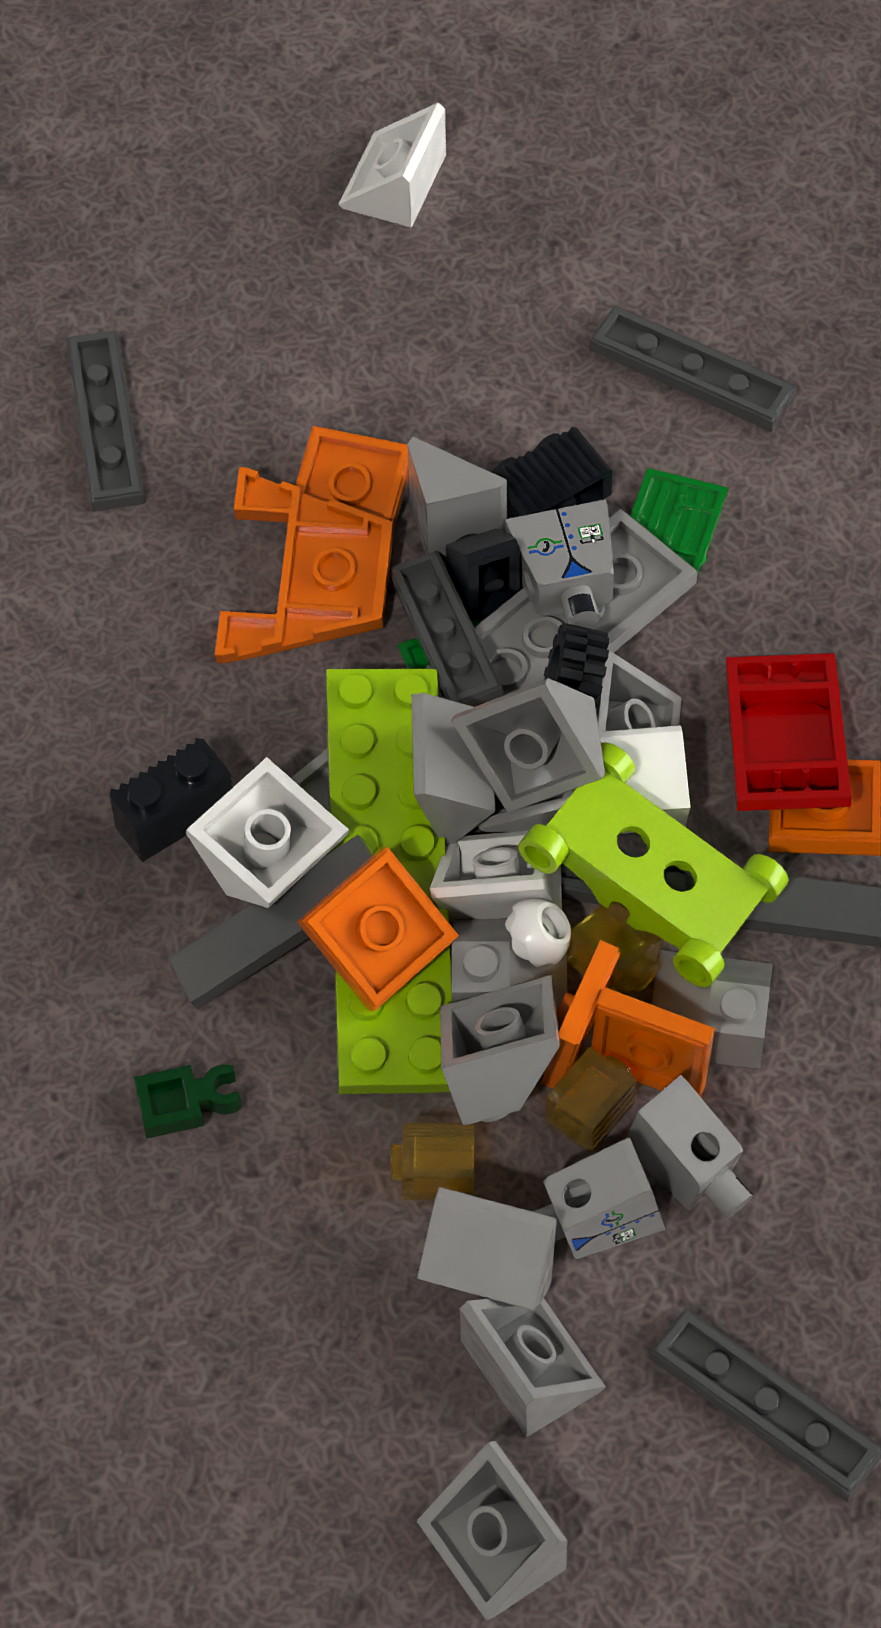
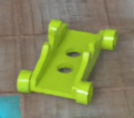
(694, 920)

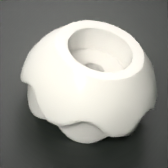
(539, 931)

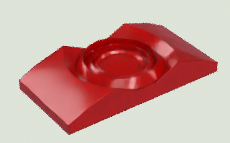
(787, 732)

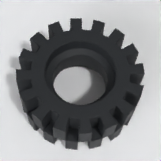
(579, 659)

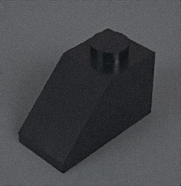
(484, 571)

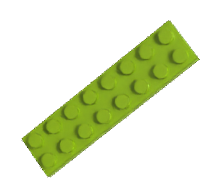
(374, 798)

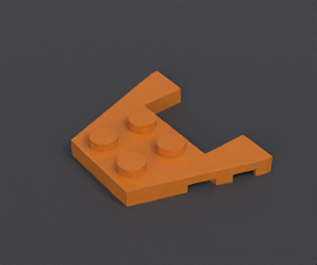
(329, 577)

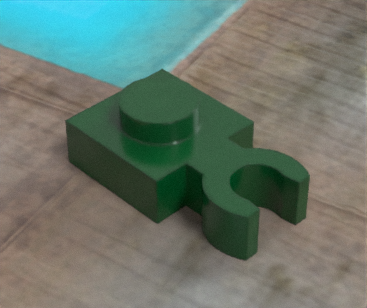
(174, 1099)

